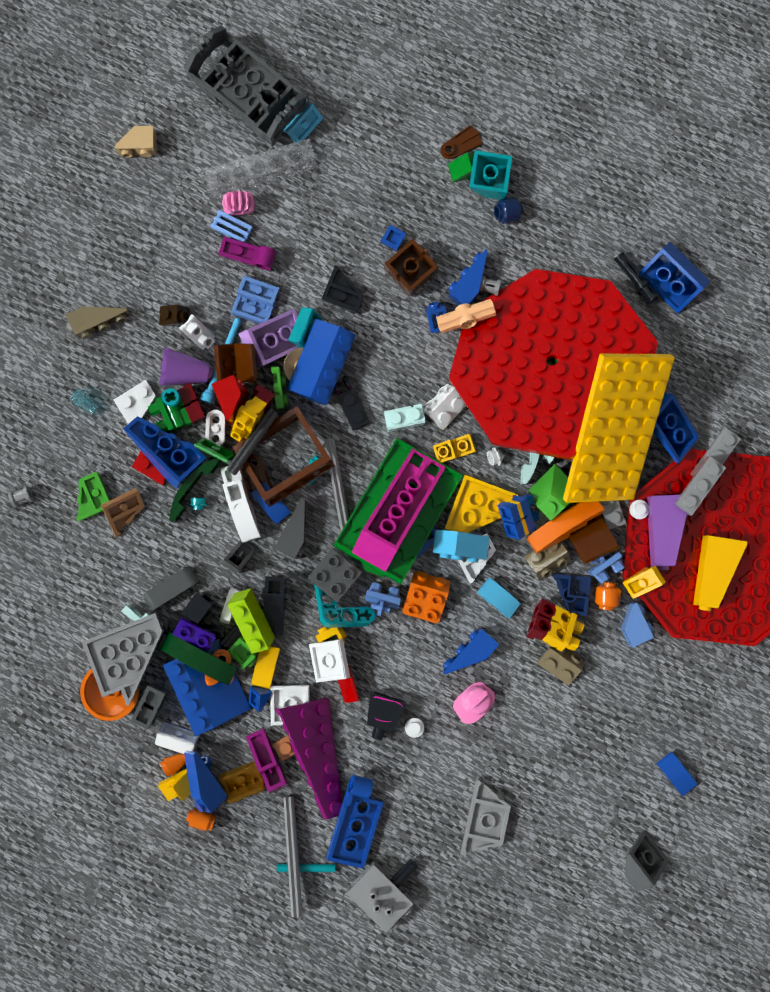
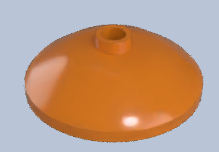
(104, 708)

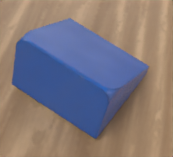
(259, 697)

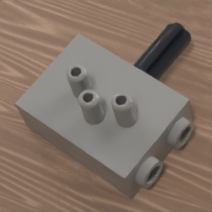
(382, 895)

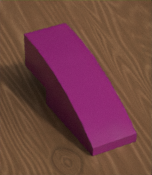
(267, 761)

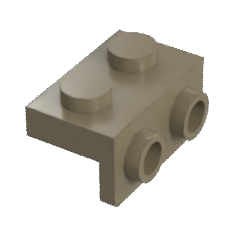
(548, 560)
(562, 664)

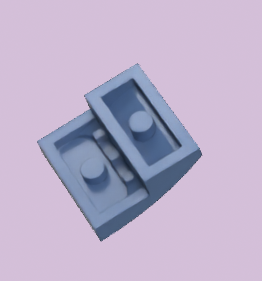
(255, 300)

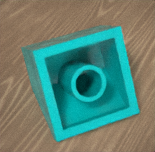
(490, 174)

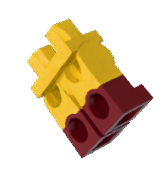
(250, 414)
(555, 626)

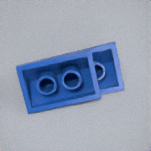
(674, 428)

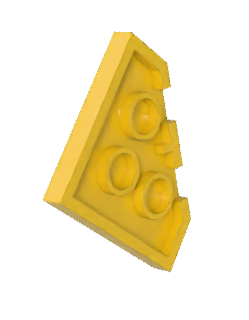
(476, 505)

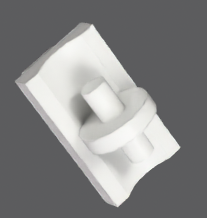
(198, 333)

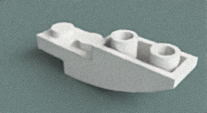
(240, 505)

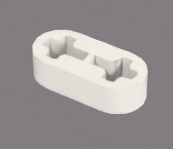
(226, 615)

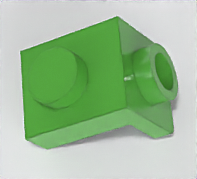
(242, 654)

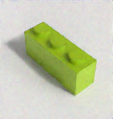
(251, 621)

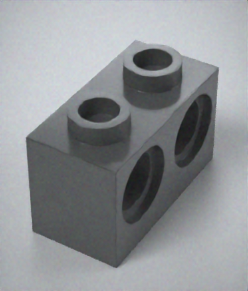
(150, 706)

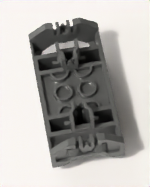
(246, 85)

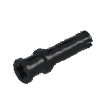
(642, 285)

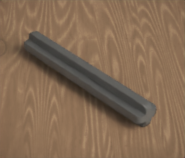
(252, 441)

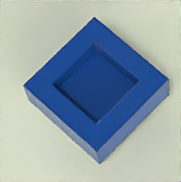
(393, 238)

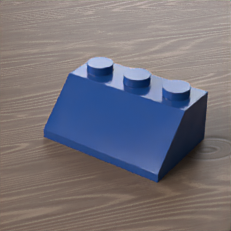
(674, 277)

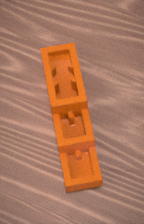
(564, 524)

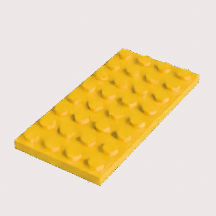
(617, 426)

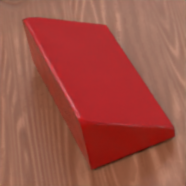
(348, 688)

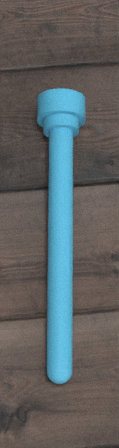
(208, 395)

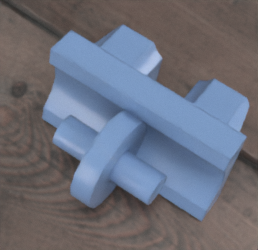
(613, 561)
(382, 601)

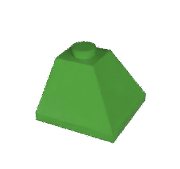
(549, 492)

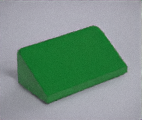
(215, 450)

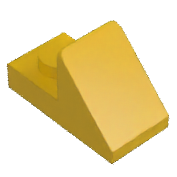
(644, 581)
(176, 786)

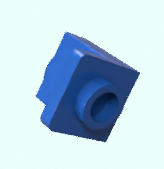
(433, 310)

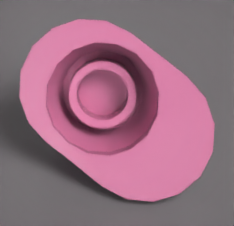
(474, 702)

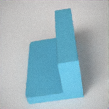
(303, 123)

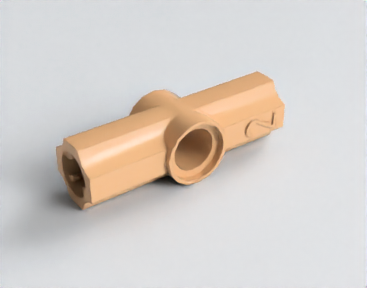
(465, 316)

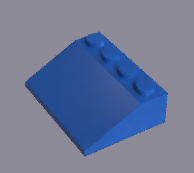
(204, 704)

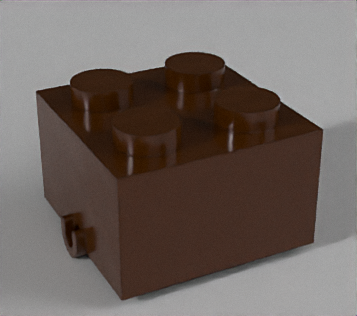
(411, 267)

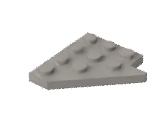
(123, 655)

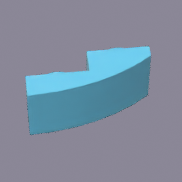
(498, 597)

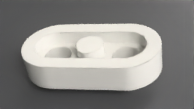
(216, 429)

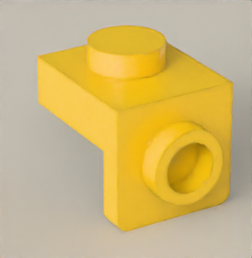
(325, 633)

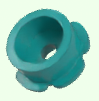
(198, 503)

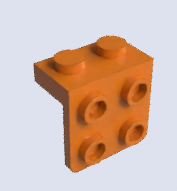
(426, 597)

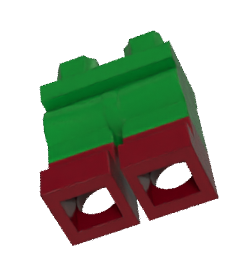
(183, 415)

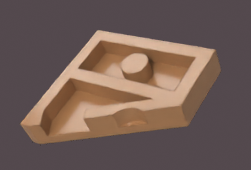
(122, 510)

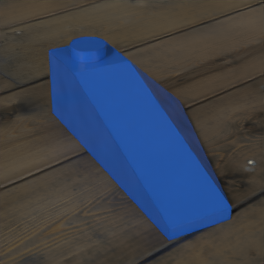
(168, 454)

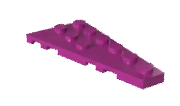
(314, 746)

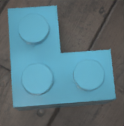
(460, 544)

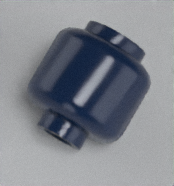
(508, 210)

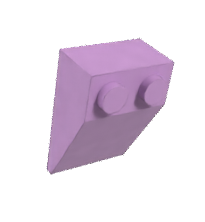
(271, 337)

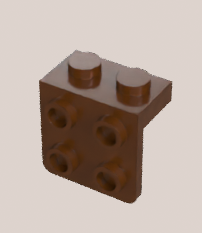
(236, 360)

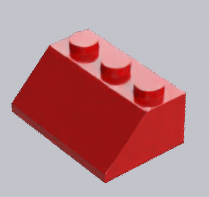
(231, 396)

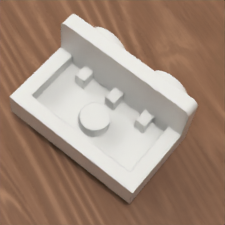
(444, 406)

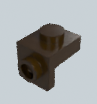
(173, 315)

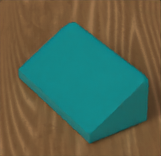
(303, 326)

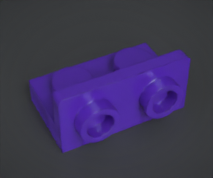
(194, 634)

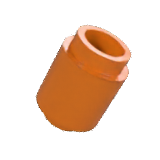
(200, 820)

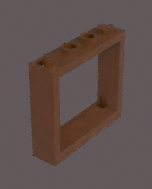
(298, 479)

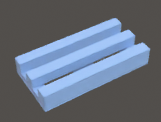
(222, 214)

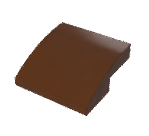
(593, 540)

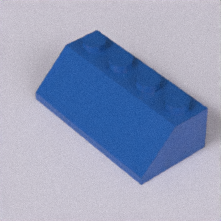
(321, 362)

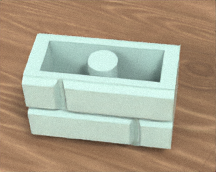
(404, 418)

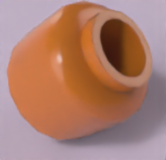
(608, 596)

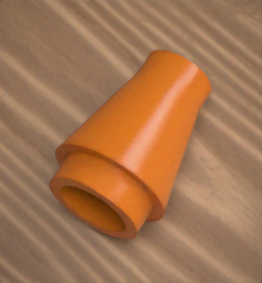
(173, 764)

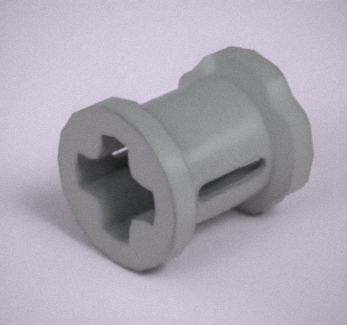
(494, 290)
(21, 496)

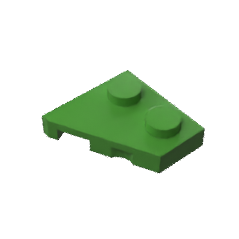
(279, 381)
(91, 496)

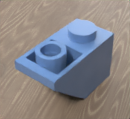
(635, 627)

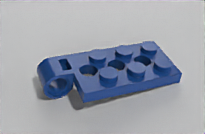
(357, 791)

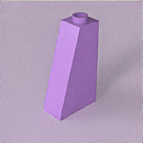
(665, 530)

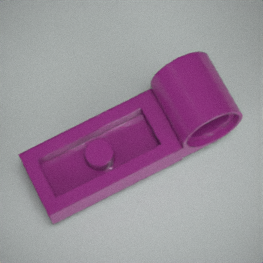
(245, 253)

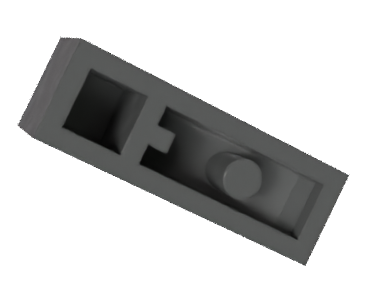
(293, 536)

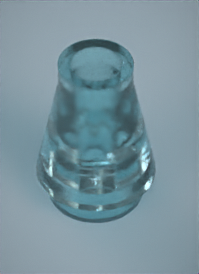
(83, 401)

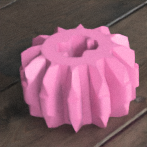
(238, 203)

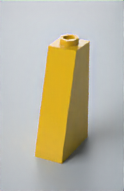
(716, 568)

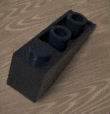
(275, 603)

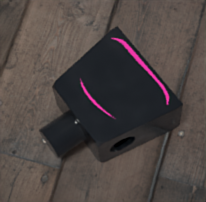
(384, 713)

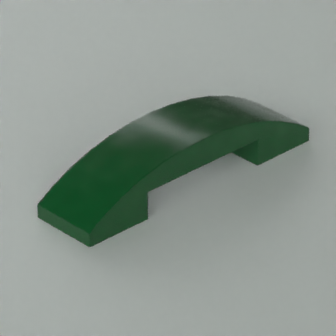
(177, 508)
(198, 659)

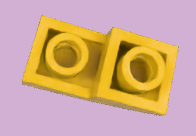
(454, 448)
(265, 667)

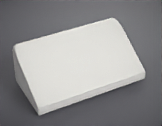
(176, 738)

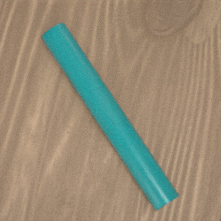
(309, 867)

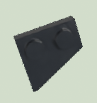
(342, 292)

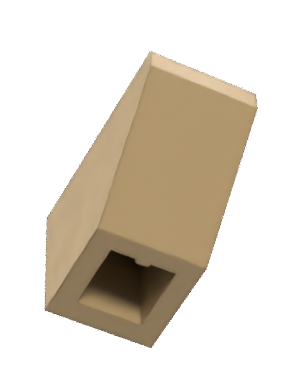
(138, 141)

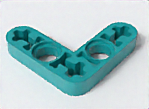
(333, 610)

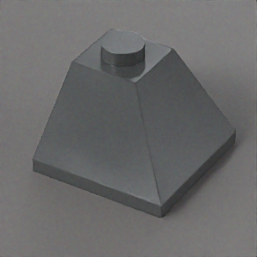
(644, 862)

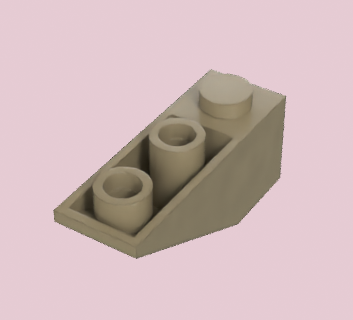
(91, 319)

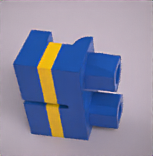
(517, 516)

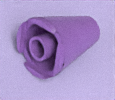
(183, 369)

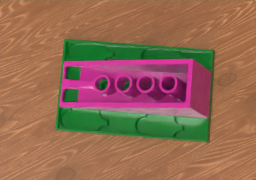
(398, 511)

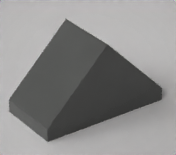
(240, 556)

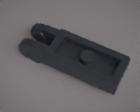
(351, 405)

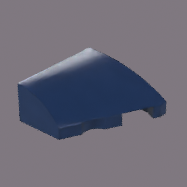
(574, 599)

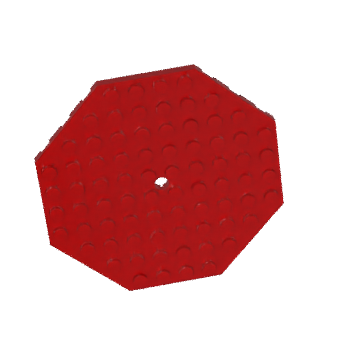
(504, 358)
(732, 509)

